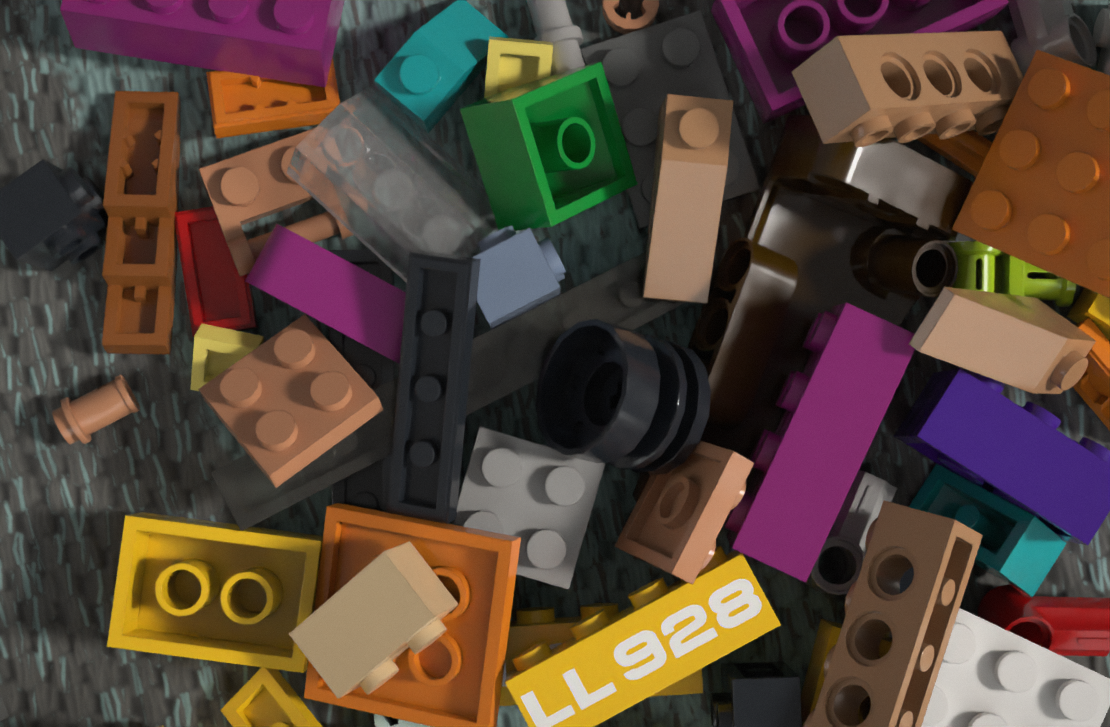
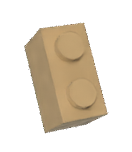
(374, 619)

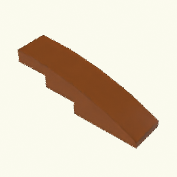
(141, 228)

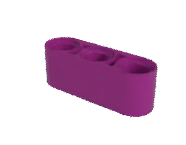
(331, 291)

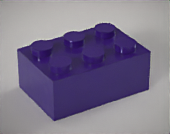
(1011, 452)

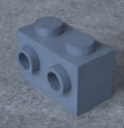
(516, 274)

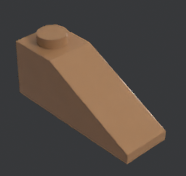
(686, 197)
(1005, 339)

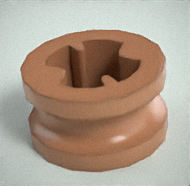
(627, 25)

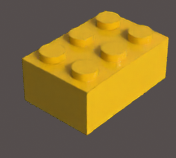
(213, 591)

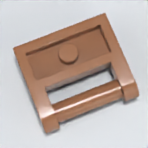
(256, 187)

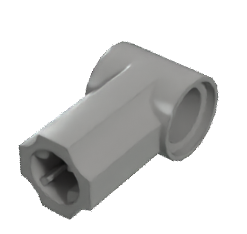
(1051, 29)
(850, 530)

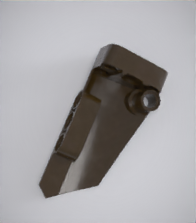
(823, 233)

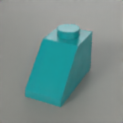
(438, 63)
(1013, 540)

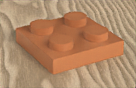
(291, 400)
(685, 510)

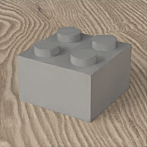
(531, 495)

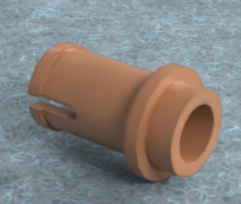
(95, 410)

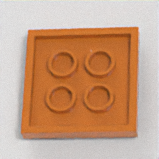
(1049, 176)
(462, 671)

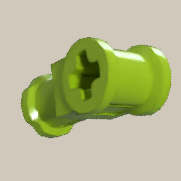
(997, 272)

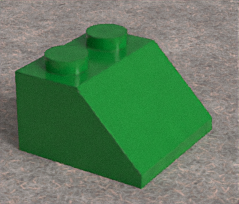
(549, 148)

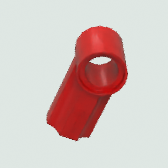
(1057, 623)

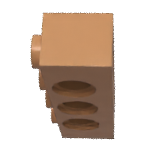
(909, 85)
(919, 620)

